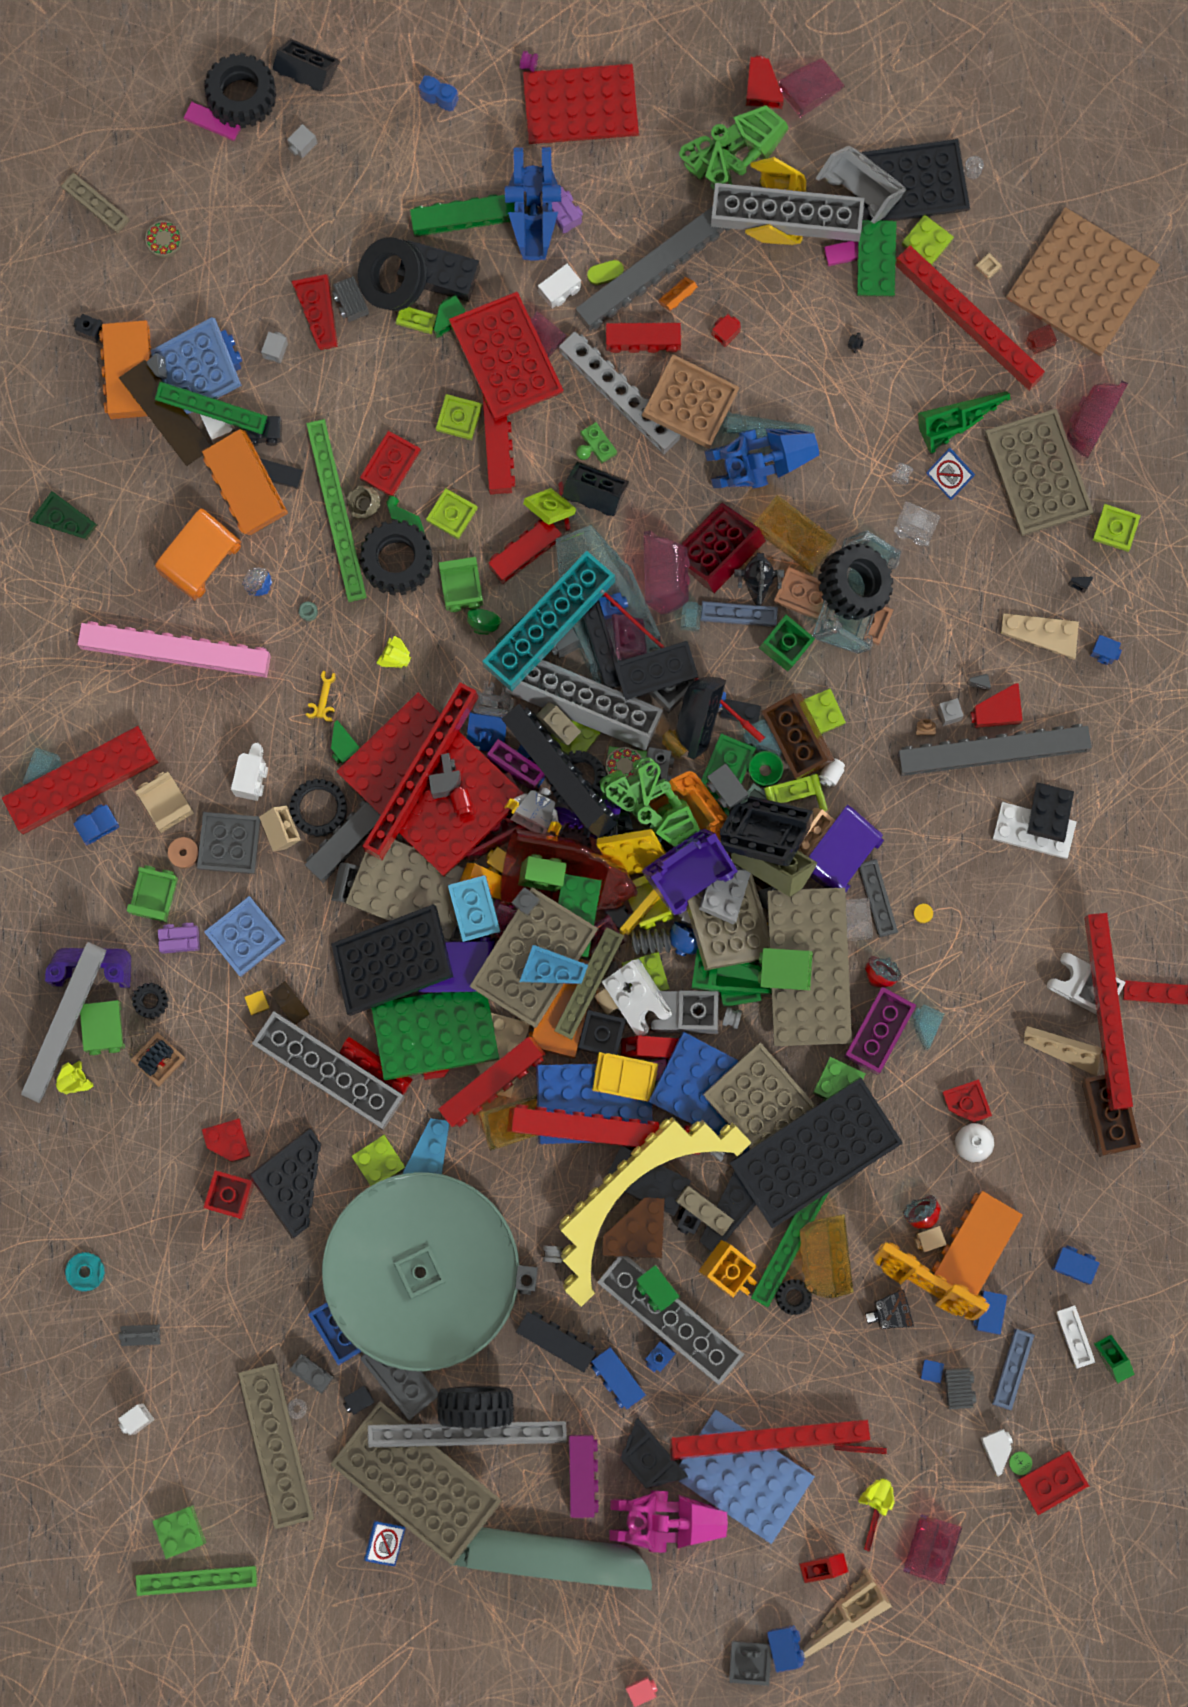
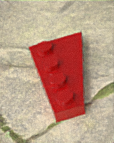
(316, 301)

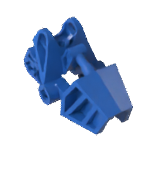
(533, 231)
(748, 469)

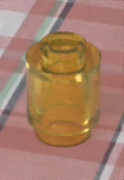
(672, 743)

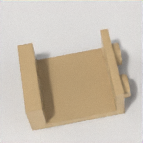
(164, 801)

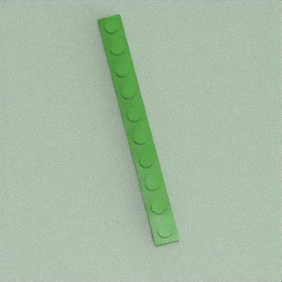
(336, 510)

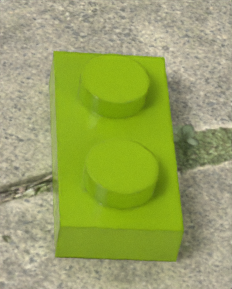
(417, 320)

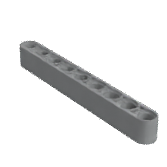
(63, 1022)

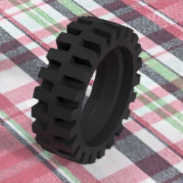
(599, 770)
(310, 786)

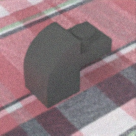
(444, 783)

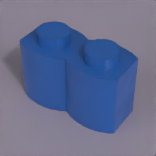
(438, 93)
(96, 824)

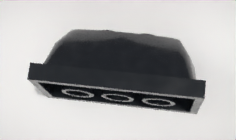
(699, 714)

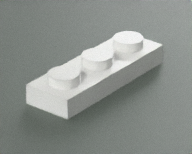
(1075, 1337)

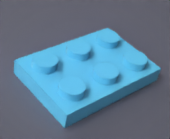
(474, 908)

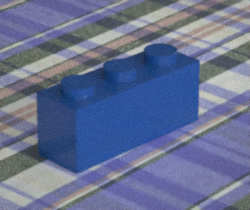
(617, 1379)

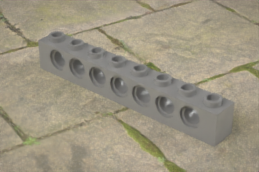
(569, 350)

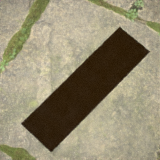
(169, 419)

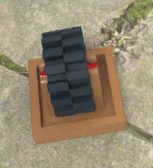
(158, 1059)

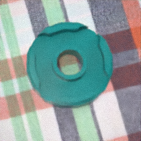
(96, 1268)

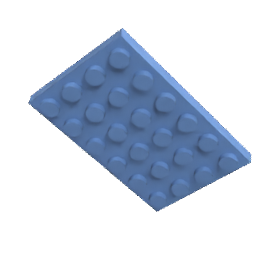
(750, 1487)

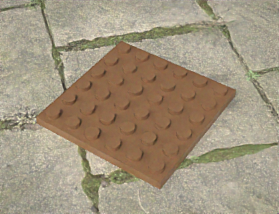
(1082, 281)

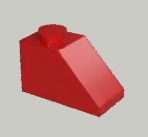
(824, 1568)

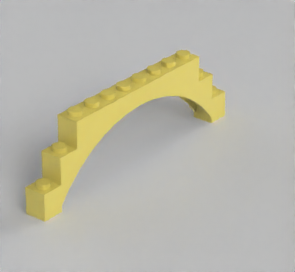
(666, 1144)

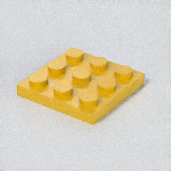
(632, 849)

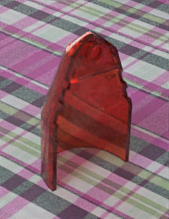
(580, 861)

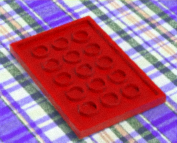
(580, 104)
(506, 356)

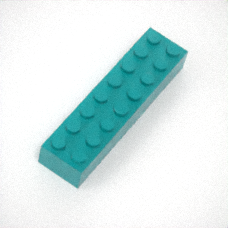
(549, 621)

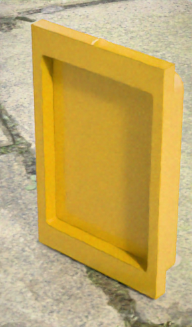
(640, 913)
(624, 1076)

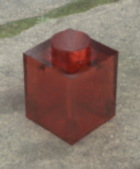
(1041, 339)

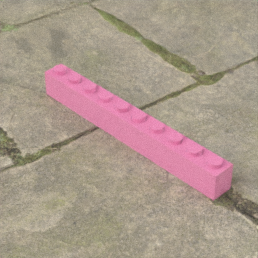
(173, 649)

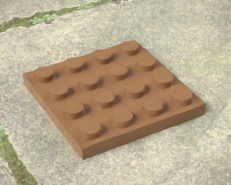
(690, 401)

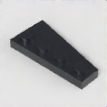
(736, 1204)

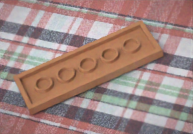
(802, 595)

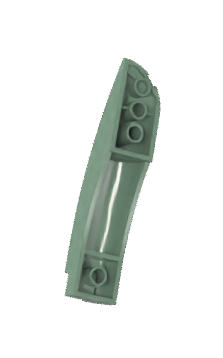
(556, 1558)

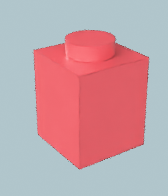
(642, 1691)

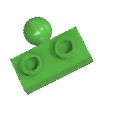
(597, 443)

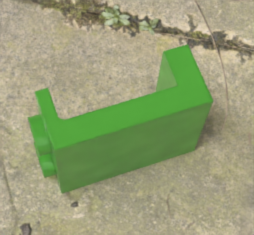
(461, 584)
(153, 894)
(785, 969)
(102, 1027)

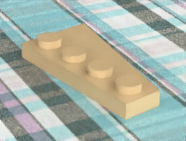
(1051, 634)
(1068, 1050)

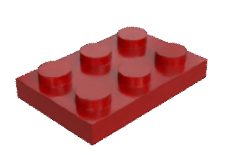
(390, 464)
(1053, 1483)

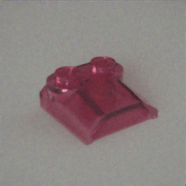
(548, 333)

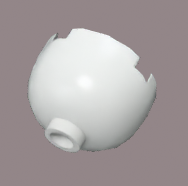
(974, 1142)

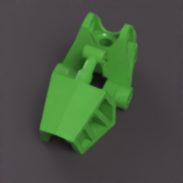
(757, 129)
(671, 821)

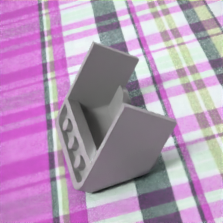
(863, 179)

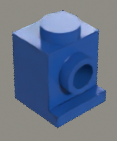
(606, 606)

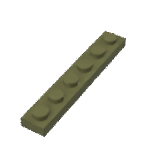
(585, 992)

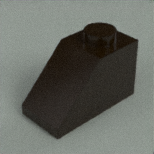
(289, 1003)

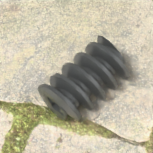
(651, 941)

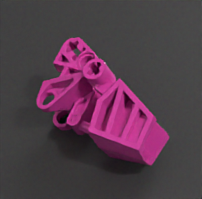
(696, 1524)

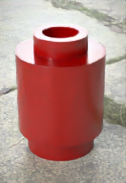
(461, 802)

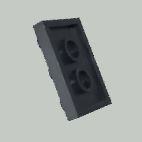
(1050, 812)

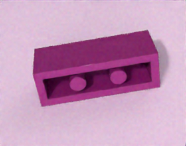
(519, 766)

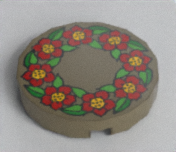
(163, 239)
(622, 760)

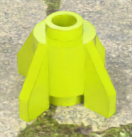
(394, 654)
(72, 1079)
(879, 1496)

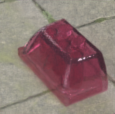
(1093, 416)
(665, 573)

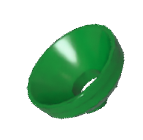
(483, 621)
(769, 759)

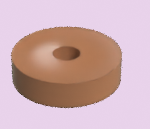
(183, 844)

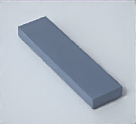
(739, 614)
(1013, 1369)

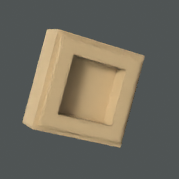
(988, 266)

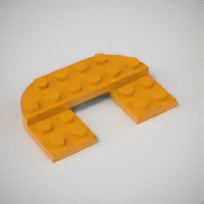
(951, 1298)

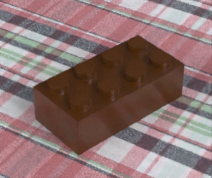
(798, 735)
(1114, 1129)

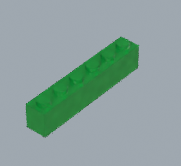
(460, 215)

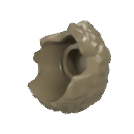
(363, 501)

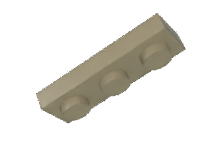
(704, 1210)

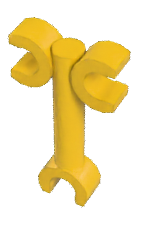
(321, 711)

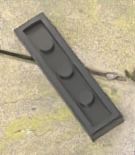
(878, 898)

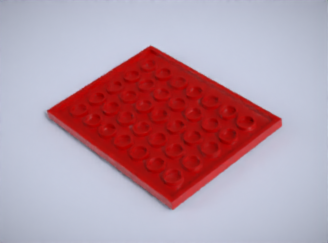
(432, 824)

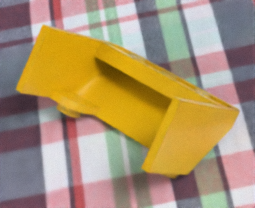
(780, 176)

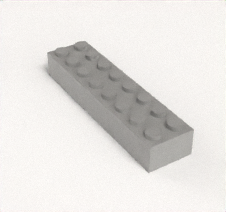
(788, 211)
(590, 703)
(328, 1070)
(675, 1324)

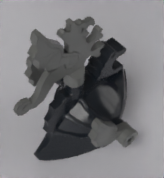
(758, 577)

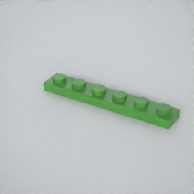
(196, 1580)

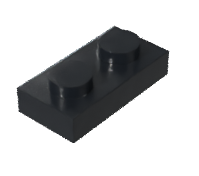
(744, 710)

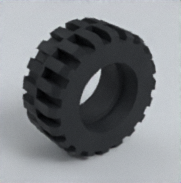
(235, 69)
(396, 533)
(837, 590)
(475, 1407)

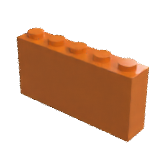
(124, 348)
(244, 482)
(544, 1033)
(977, 1242)

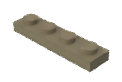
(95, 203)

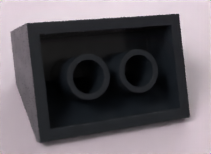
(305, 64)
(595, 489)

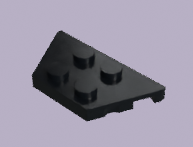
(649, 1459)

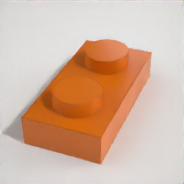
(678, 293)

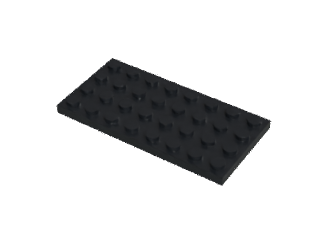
(816, 1152)

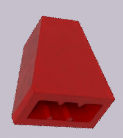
(763, 85)
(999, 710)
(647, 1047)

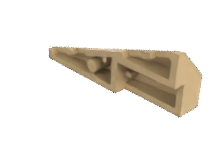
(860, 1605)

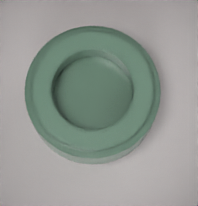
(308, 611)

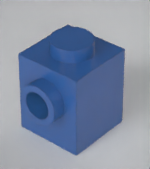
(1106, 650)
(659, 1357)

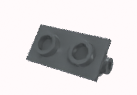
(139, 1335)

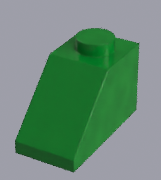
(448, 309)
(342, 744)
(1114, 1359)

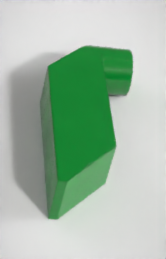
(400, 514)

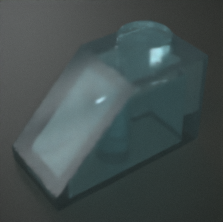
(768, 744)
(41, 764)
(927, 1024)

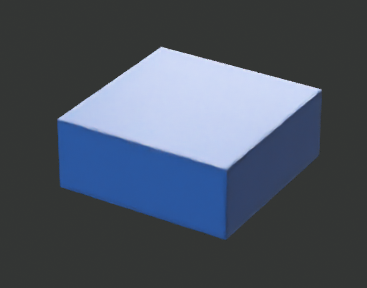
(932, 1371)

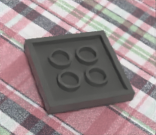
(229, 843)

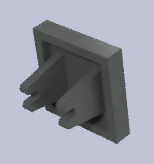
(750, 1663)

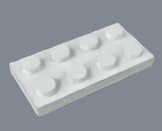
(1012, 829)

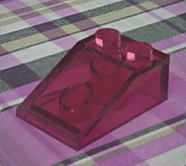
(810, 86)

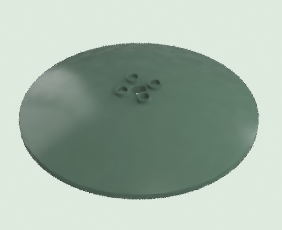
(466, 1263)

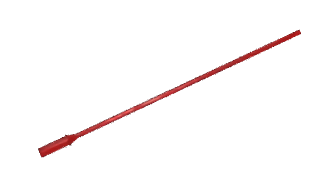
(745, 724)

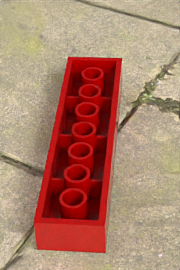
(79, 780)

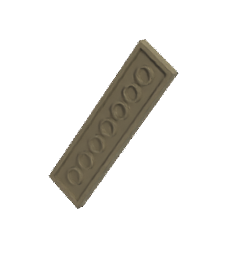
(276, 1446)

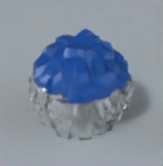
(257, 582)

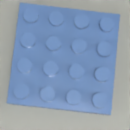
(199, 361)

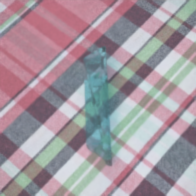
(738, 423)

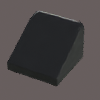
(1080, 583)

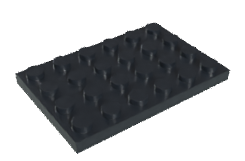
(931, 178)
(392, 960)

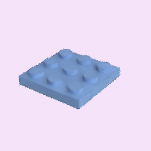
(244, 936)

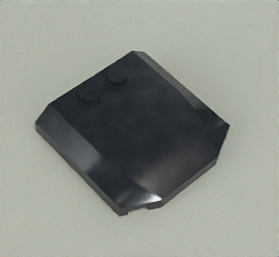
(766, 830)

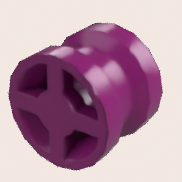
(528, 61)

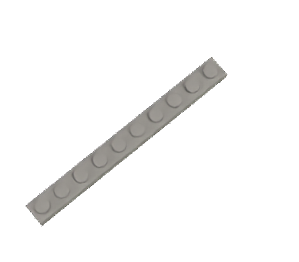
(446, 1436)

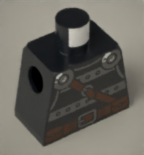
(891, 1312)

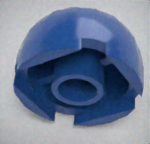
(683, 939)

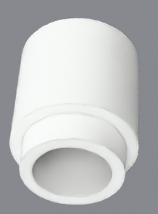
(831, 773)

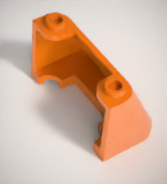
(197, 553)
(700, 801)

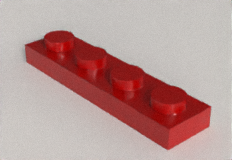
(1155, 992)
(372, 1064)

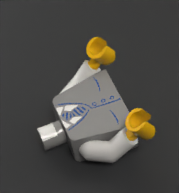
(535, 811)

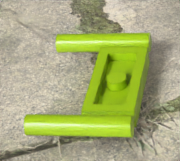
(797, 790)

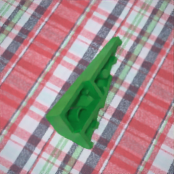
(945, 422)

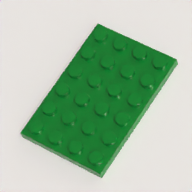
(434, 1033)

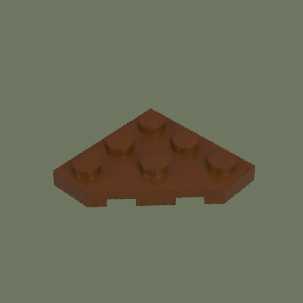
(638, 1232)

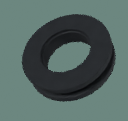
(413, 281)

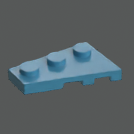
(551, 967)
(430, 1150)

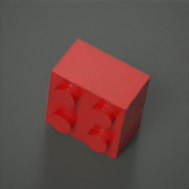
(229, 1195)

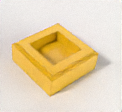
(257, 1002)

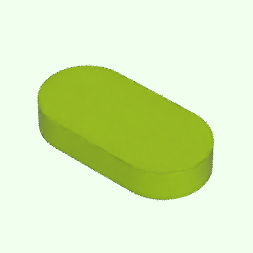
(605, 272)

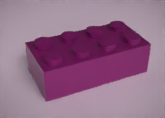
(880, 1031)
(582, 1476)

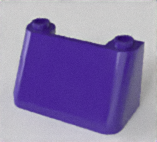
(844, 849)
(689, 869)
(466, 961)
(115, 965)

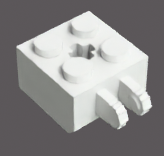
(250, 774)

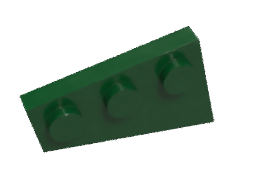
(63, 517)

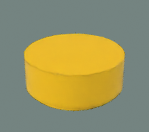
(923, 913)

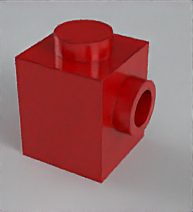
(726, 329)

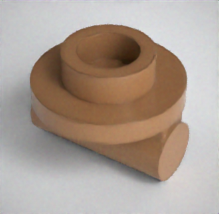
(926, 727)

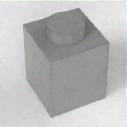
(301, 141)
(274, 347)
(950, 712)

